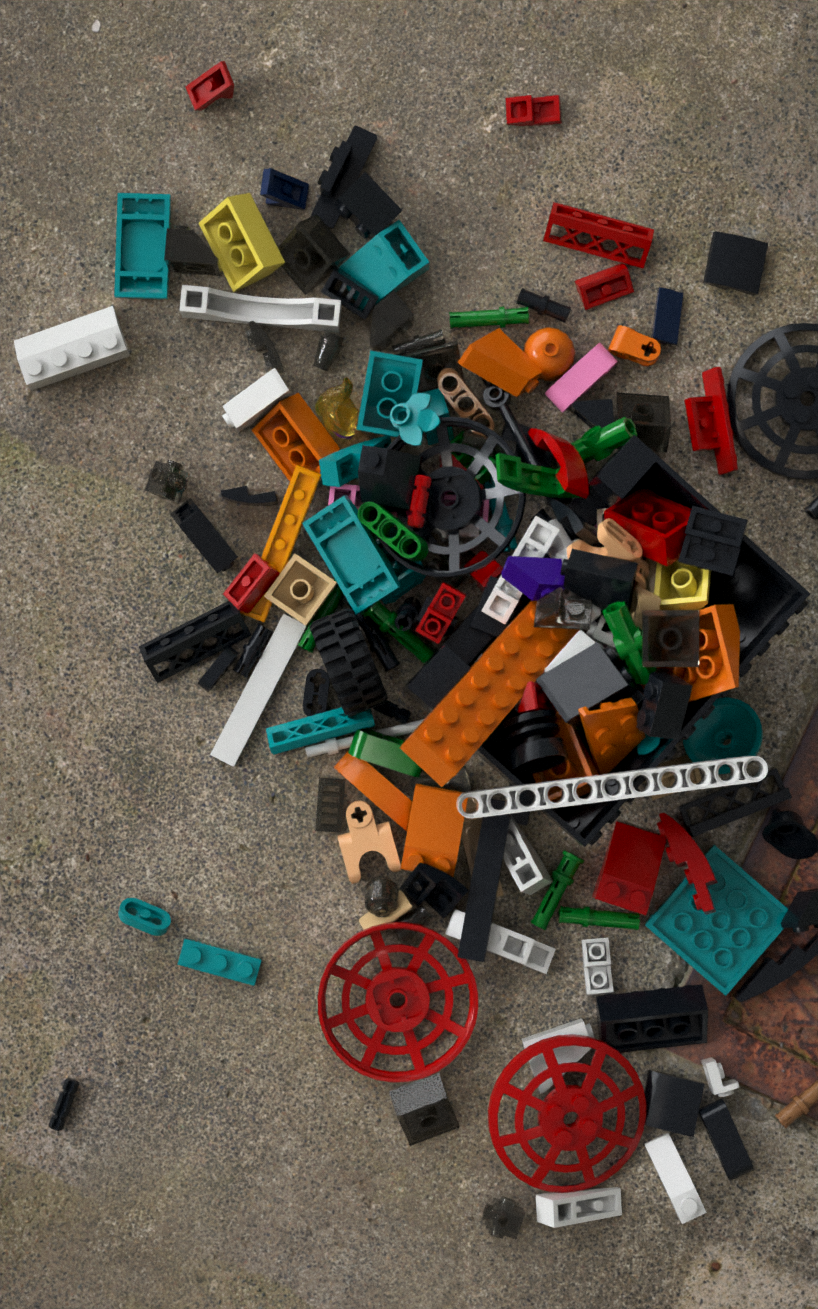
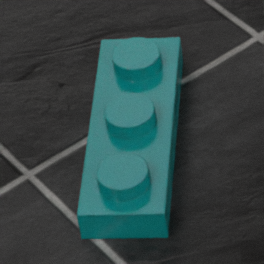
(219, 961)

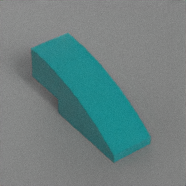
(344, 464)

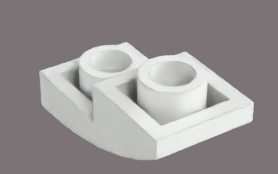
(597, 966)

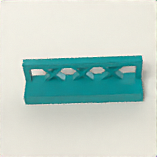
(316, 729)

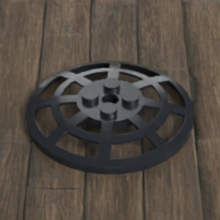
(787, 402)
(467, 503)

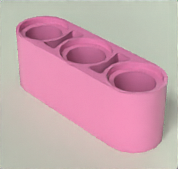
(581, 377)

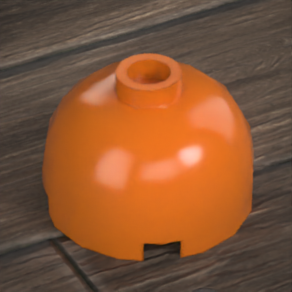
(551, 352)

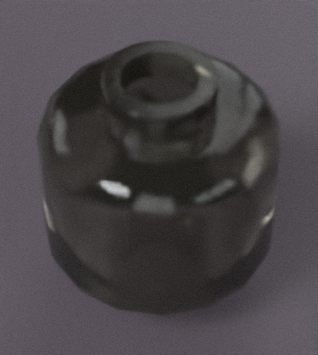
(381, 895)

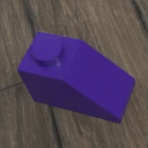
(534, 575)

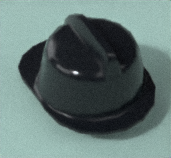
(789, 835)

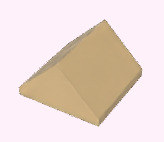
(300, 590)

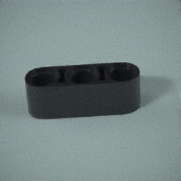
(726, 1139)

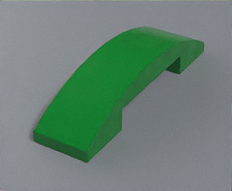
(529, 477)

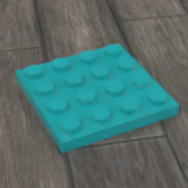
(726, 941)

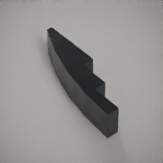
(772, 973)

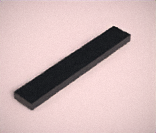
(484, 885)

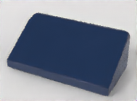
(667, 316)

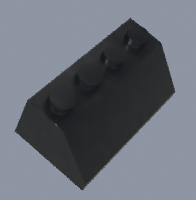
(653, 1018)

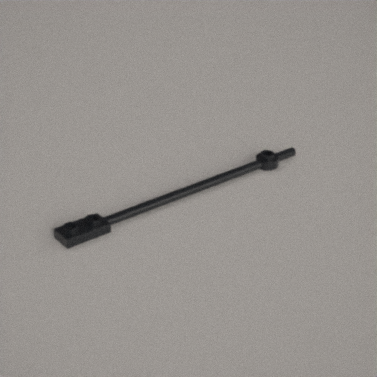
(501, 404)

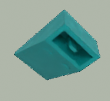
(386, 262)

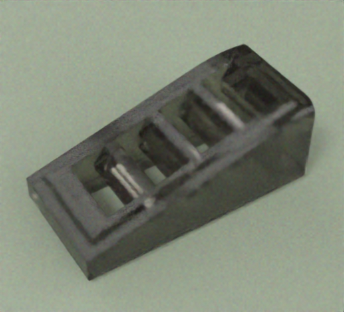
(328, 827)

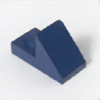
(283, 190)

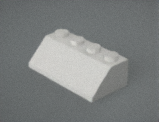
(71, 348)

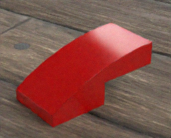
(533, 111)

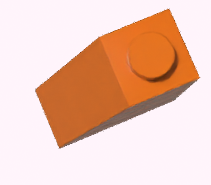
(501, 363)

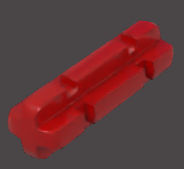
(419, 501)

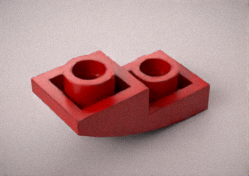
(440, 612)

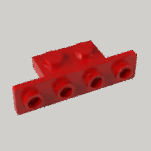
(711, 423)

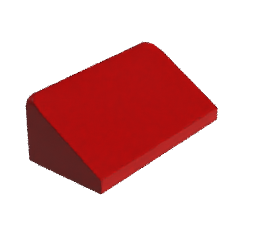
(604, 286)
(251, 584)
(534, 699)

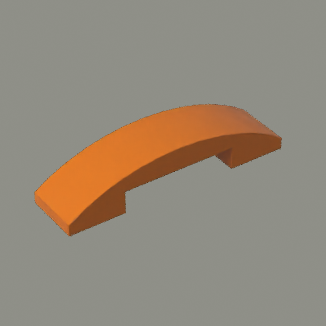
(376, 788)

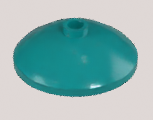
(728, 720)

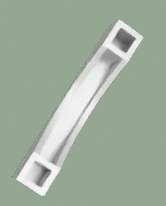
(225, 306)

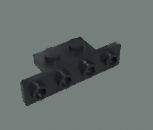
(344, 170)

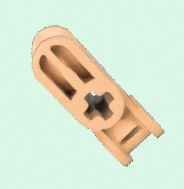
(617, 544)
(366, 837)

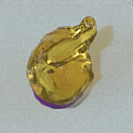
(338, 410)

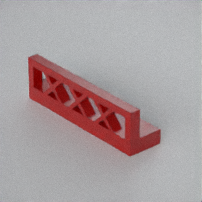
(600, 226)

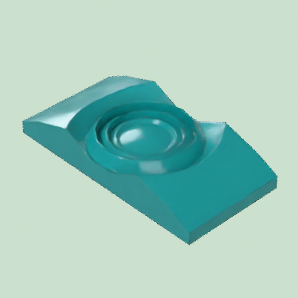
(141, 246)
(352, 554)

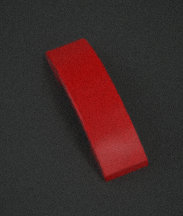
(572, 472)

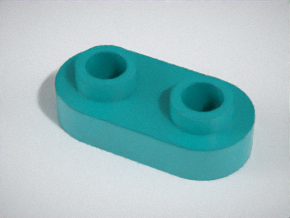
(144, 916)

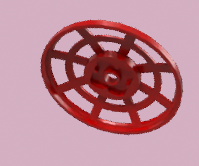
(402, 1017)
(559, 1103)

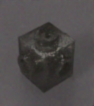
(167, 481)
(507, 1226)

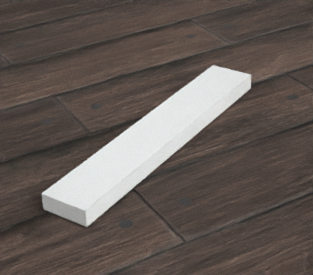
(258, 690)

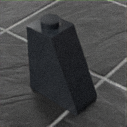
(204, 536)
(599, 578)

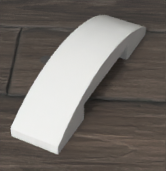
(533, 544)

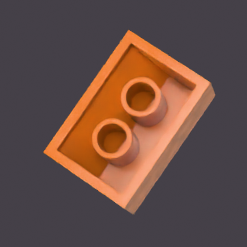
(294, 436)

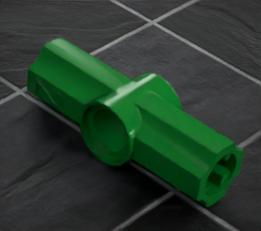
(601, 442)
(627, 640)

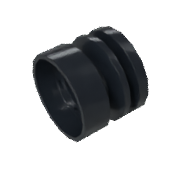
(533, 742)

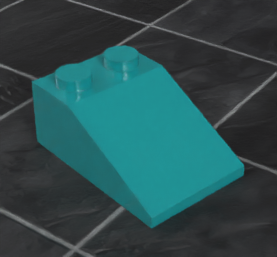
(387, 383)

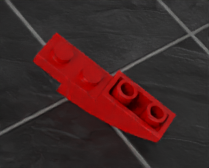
(684, 852)

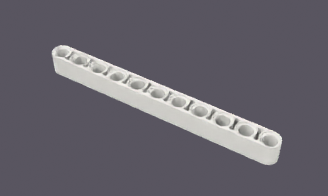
(625, 786)

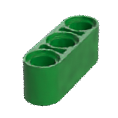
(381, 528)
(382, 751)

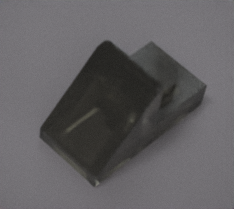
(557, 612)

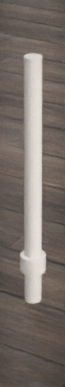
(333, 746)

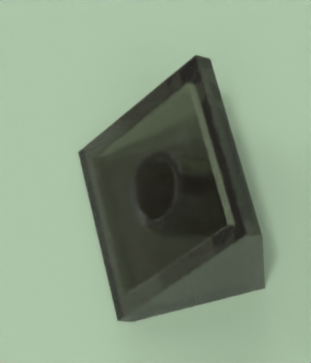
(434, 361)
(670, 638)

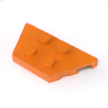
(611, 732)

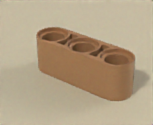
(462, 390)

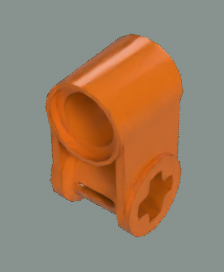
(632, 346)

